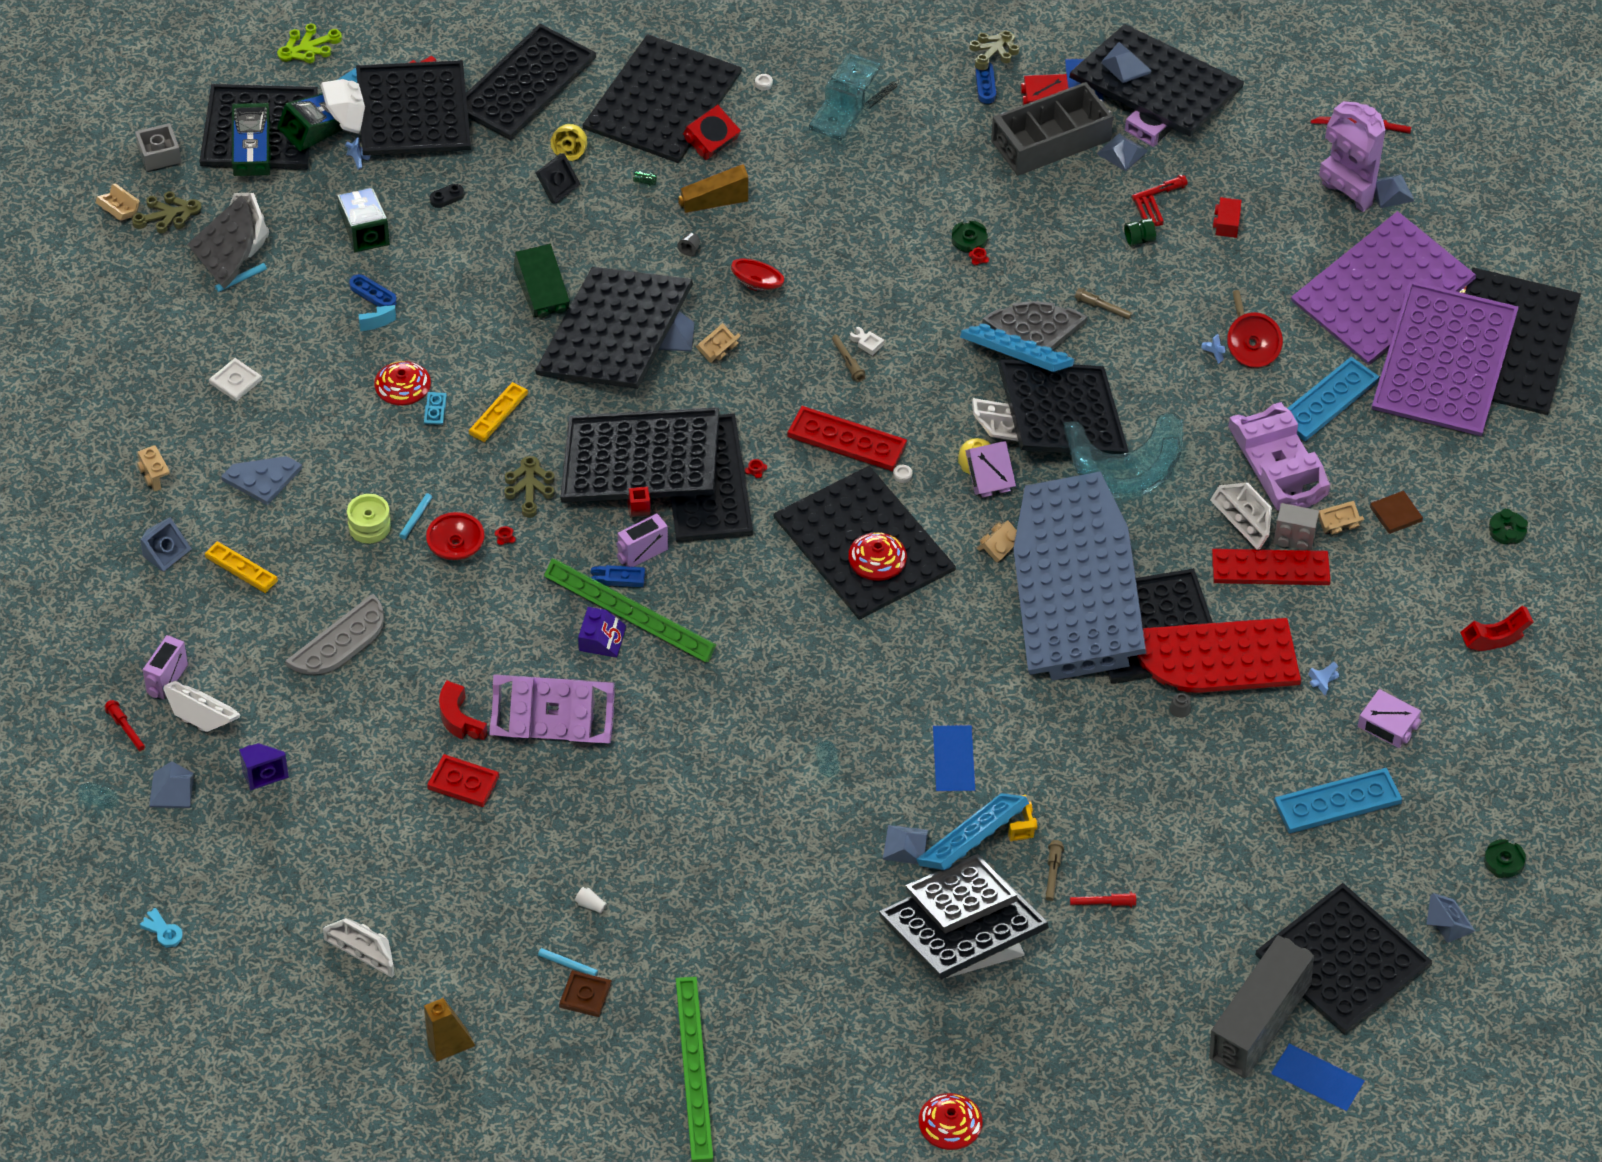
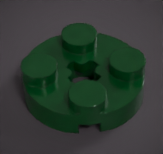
(973, 228)
(1508, 518)
(1504, 868)

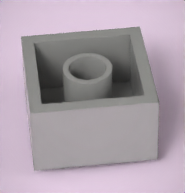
(158, 147)
(1296, 527)

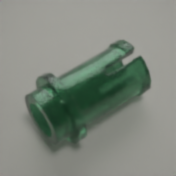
(646, 178)

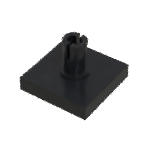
(557, 178)

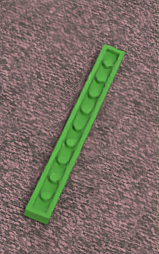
(630, 610)
(694, 1070)

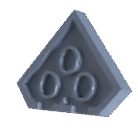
(262, 477)

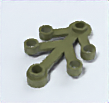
(1004, 38)
(188, 208)
(529, 482)

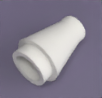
(588, 899)

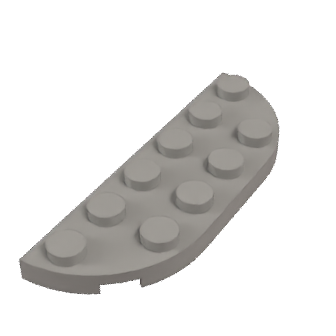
(340, 640)

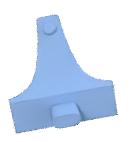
(355, 151)
(1215, 347)
(1323, 677)

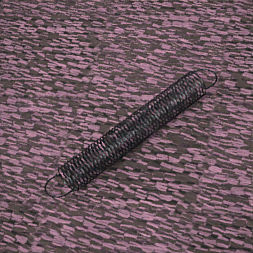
(883, 91)

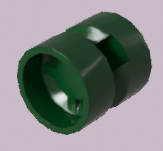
(1139, 232)

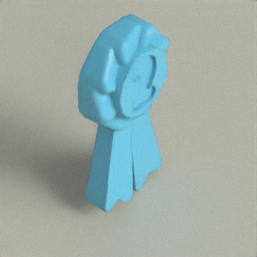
(167, 934)

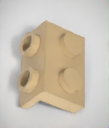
(118, 203)
(717, 343)
(153, 466)
(1340, 517)
(999, 541)

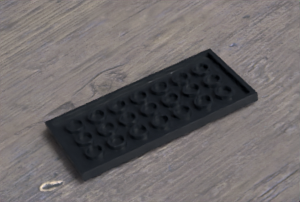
(526, 80)
(727, 510)

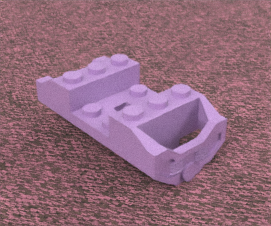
(1354, 152)
(1273, 437)
(569, 722)

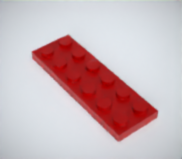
(847, 438)
(1270, 567)

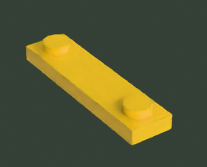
(498, 412)
(241, 567)

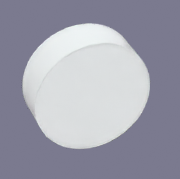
(763, 82)
(902, 473)

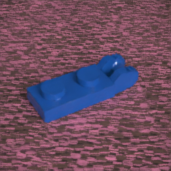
(619, 575)

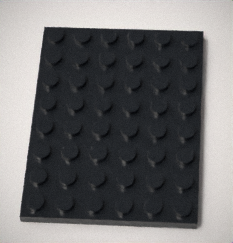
(1176, 92)
(659, 96)
(614, 327)
(1536, 340)
(651, 449)
(839, 514)

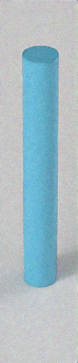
(240, 277)
(416, 515)
(567, 962)

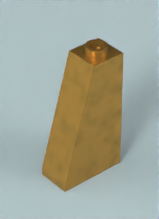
(716, 191)
(445, 1031)

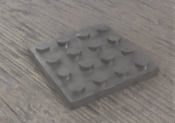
(961, 893)

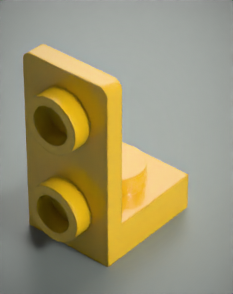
(1023, 830)

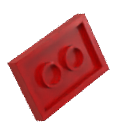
(463, 780)

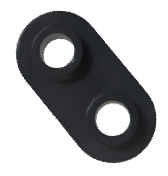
(446, 195)

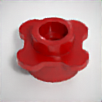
(978, 256)
(756, 468)
(505, 531)

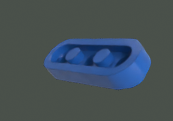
(986, 84)
(368, 287)

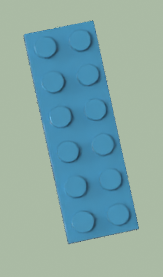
(1017, 348)
(1331, 396)
(1337, 800)
(972, 831)

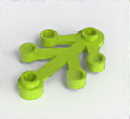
(289, 52)

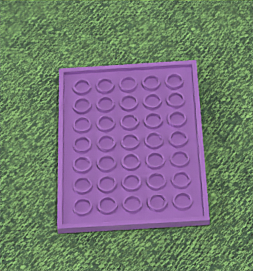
(1365, 287)
(1445, 358)

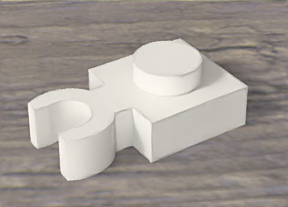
(868, 342)

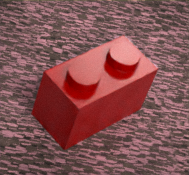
(1228, 217)

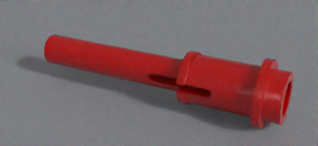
(1175, 183)
(112, 708)
(1127, 899)

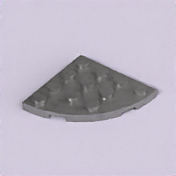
(226, 241)
(1037, 322)

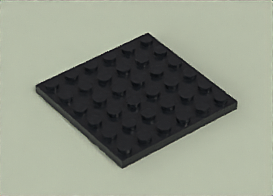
(414, 107)
(217, 135)
(1046, 399)
(1164, 602)
(967, 944)
(1356, 957)

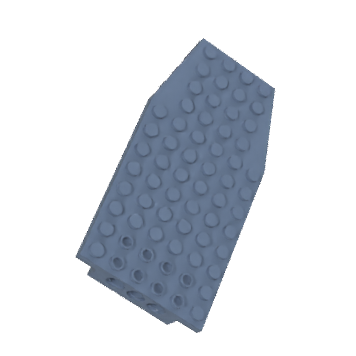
(1076, 579)

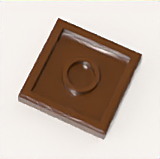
(1396, 512)
(585, 993)

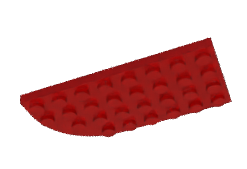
(1222, 655)

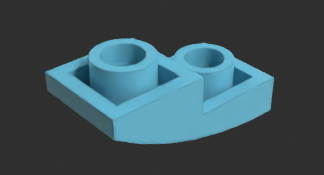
(371, 321)
(435, 408)

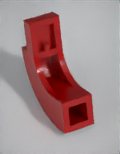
(639, 502)
(1497, 635)
(454, 720)

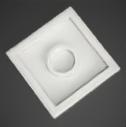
(235, 379)

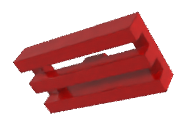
(1146, 201)

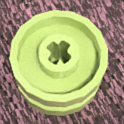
(368, 518)

